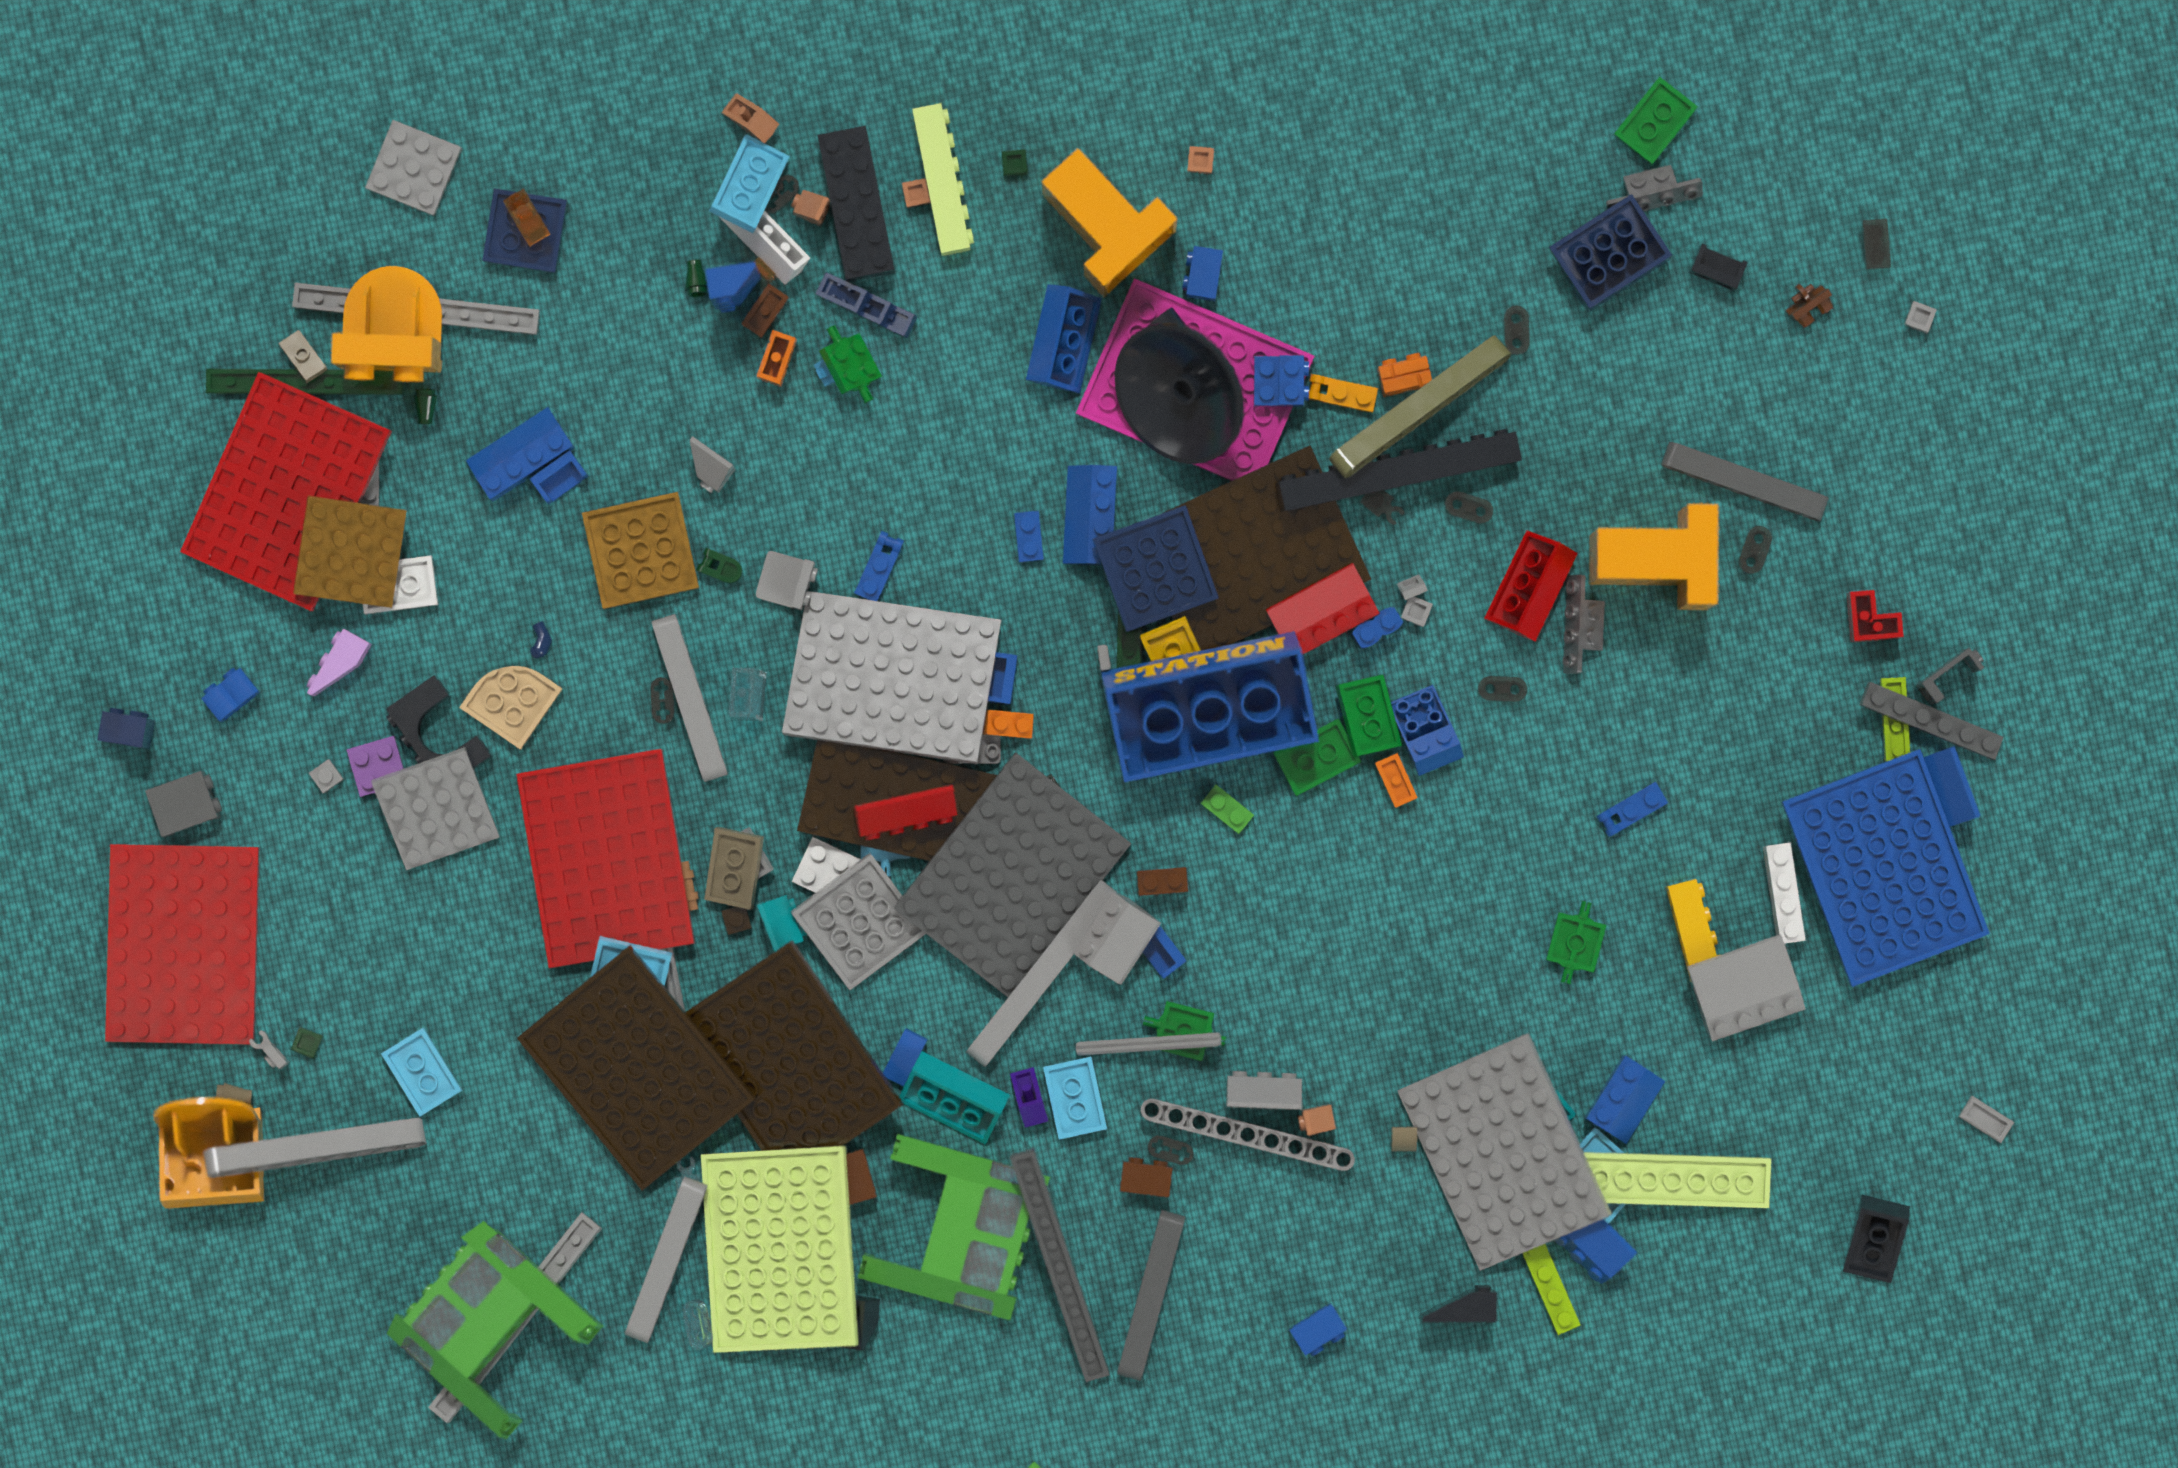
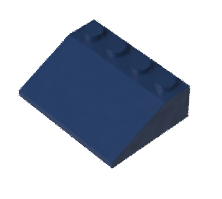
(1610, 253)

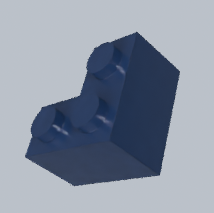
(124, 729)

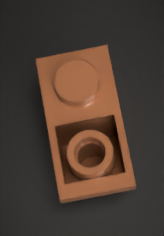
(1316, 1119)

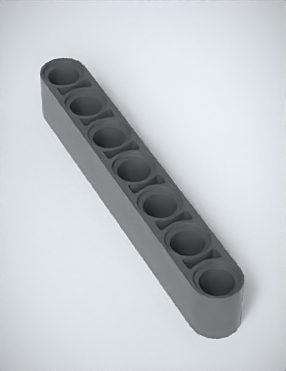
(1744, 481)
(1151, 1295)

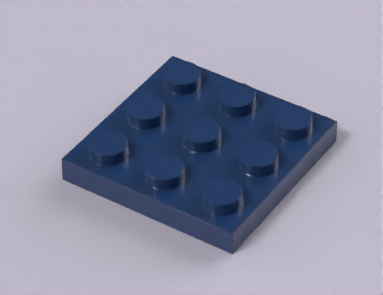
(507, 245)

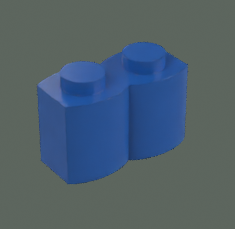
(1370, 631)
(229, 694)

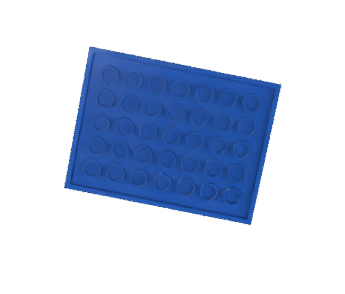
(1885, 867)

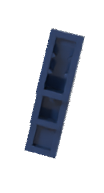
(866, 305)

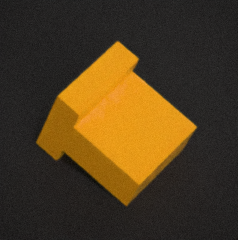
(1106, 221)
(1662, 557)

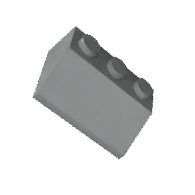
(1117, 937)
(1264, 1090)

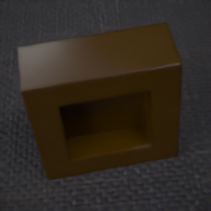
(736, 920)

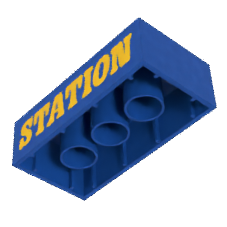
(1210, 706)

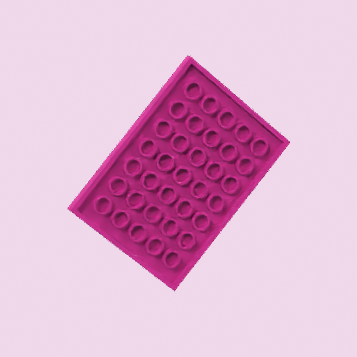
(1239, 343)

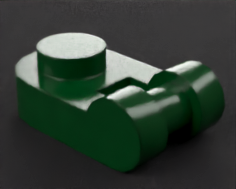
(727, 571)

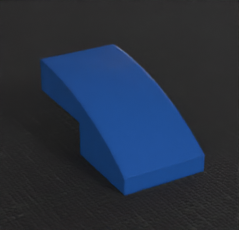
(904, 1057)

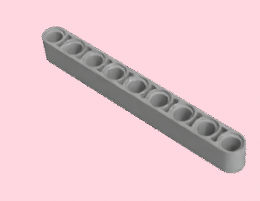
(1039, 977)
(1259, 1134)
(314, 1147)

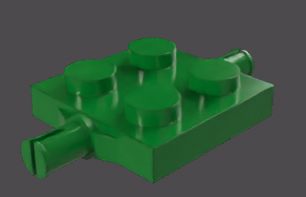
(850, 363)
(1576, 942)
(1183, 1021)

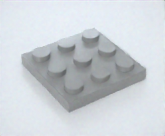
(413, 167)

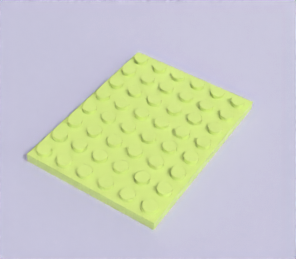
(779, 1249)

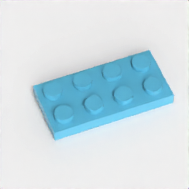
(749, 183)

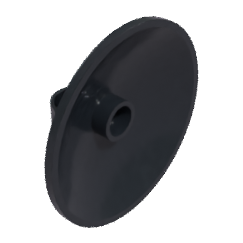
(1179, 391)

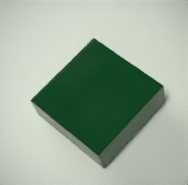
(1014, 162)
(307, 1042)

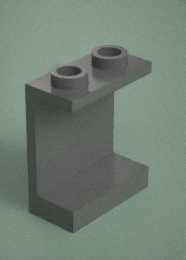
(1930, 690)
(183, 803)

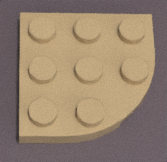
(511, 702)

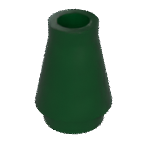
(696, 281)
(425, 405)

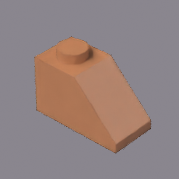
(750, 118)
(811, 207)

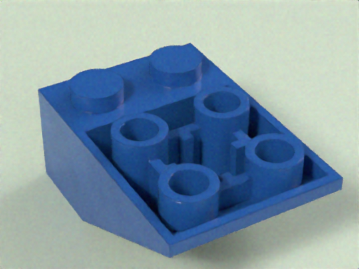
(1426, 730)

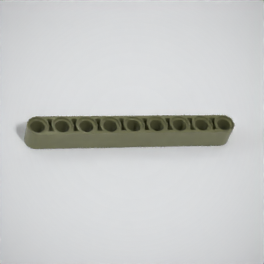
(1419, 406)

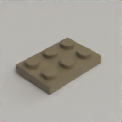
(734, 868)

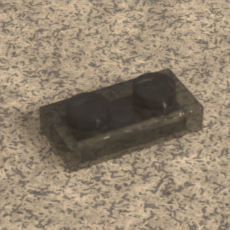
(1876, 244)

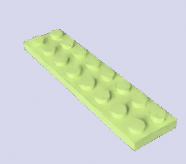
(1682, 1179)

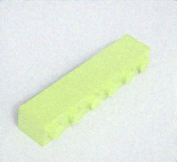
(941, 179)

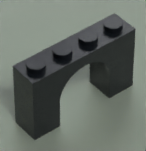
(409, 713)

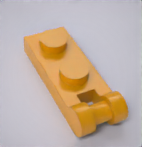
(1343, 393)

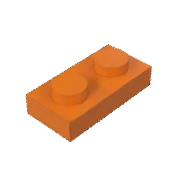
(1008, 724)
(1396, 780)

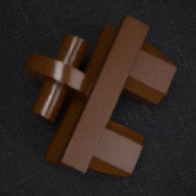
(1806, 300)

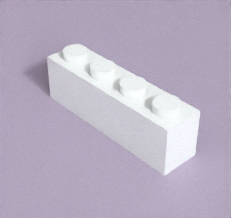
(773, 247)
(1784, 892)

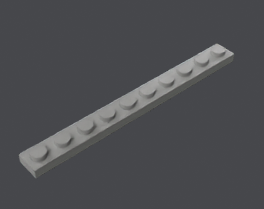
(453, 311)
(555, 1266)

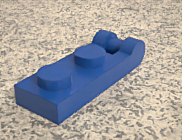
(878, 567)
(1633, 808)

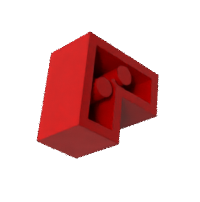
(1866, 623)

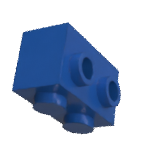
(1204, 273)
(1318, 1329)

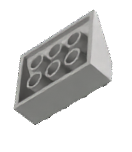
(1746, 988)

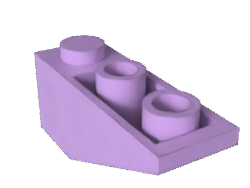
(343, 658)

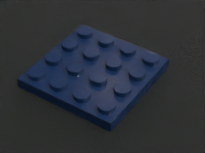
(1155, 568)

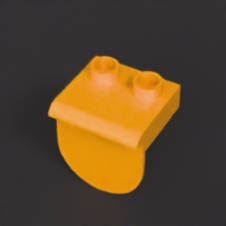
(390, 326)
(190, 1129)

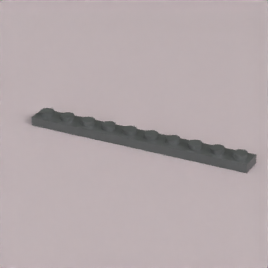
(1059, 1264)

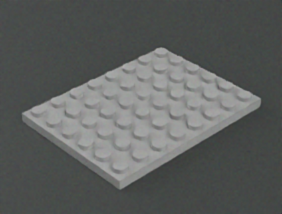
(892, 677)
(1504, 1152)

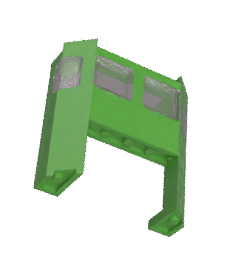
(973, 1233)
(474, 1314)

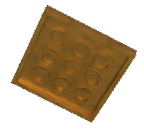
(640, 550)
(349, 551)

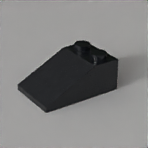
(1876, 1238)
(1469, 1306)

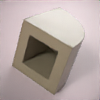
(1403, 1138)

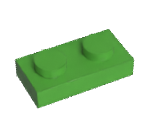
(1227, 809)

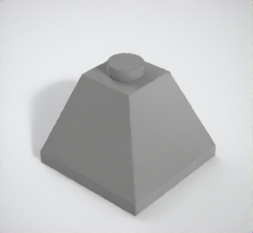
(710, 466)

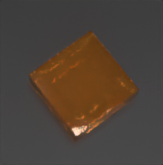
(765, 270)

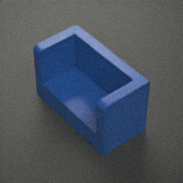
(559, 477)
(1003, 679)
(1163, 953)

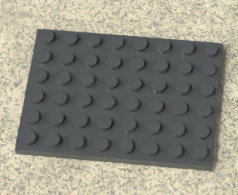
(1011, 874)

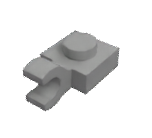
(274, 1056)

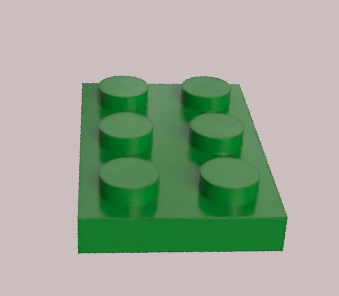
(1655, 120)
(1368, 715)
(1317, 761)

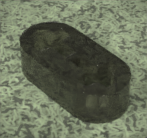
(783, 199)
(656, 700)
(1172, 1143)

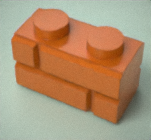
(776, 358)
(1404, 375)

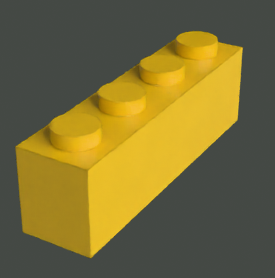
(1692, 921)

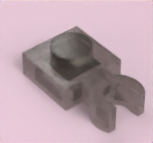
(1379, 503)

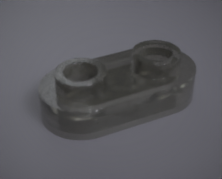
(1516, 330)
(1468, 507)
(1755, 550)
(1502, 689)

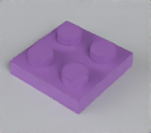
(374, 761)

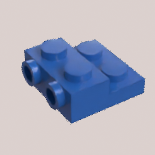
(1280, 380)

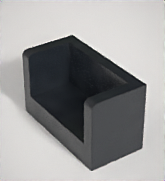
(1717, 268)

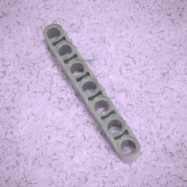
(689, 697)
(666, 1259)

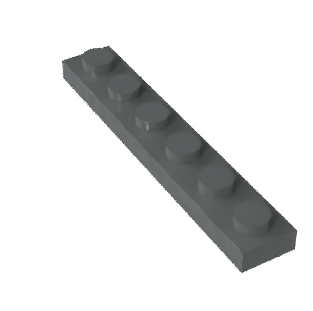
(1931, 721)

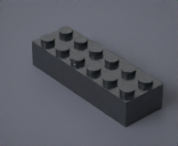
(856, 203)

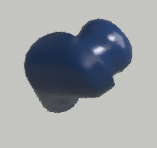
(543, 641)

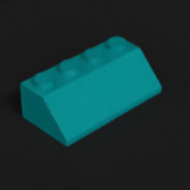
(953, 1097)

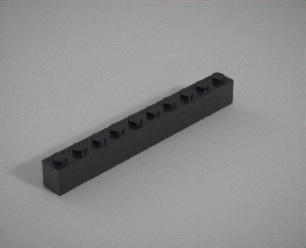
(1400, 470)

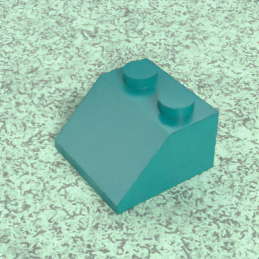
(780, 922)

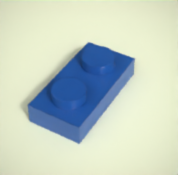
(1028, 536)

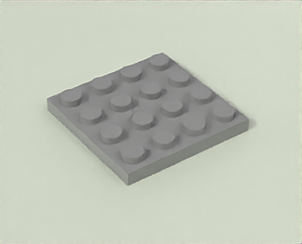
(435, 808)
(856, 921)

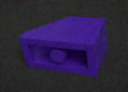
(1029, 1097)

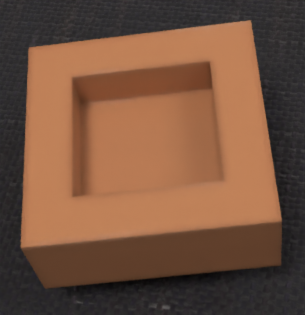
(1200, 159)
(916, 193)

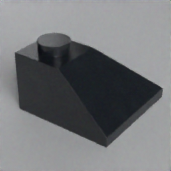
(867, 1319)

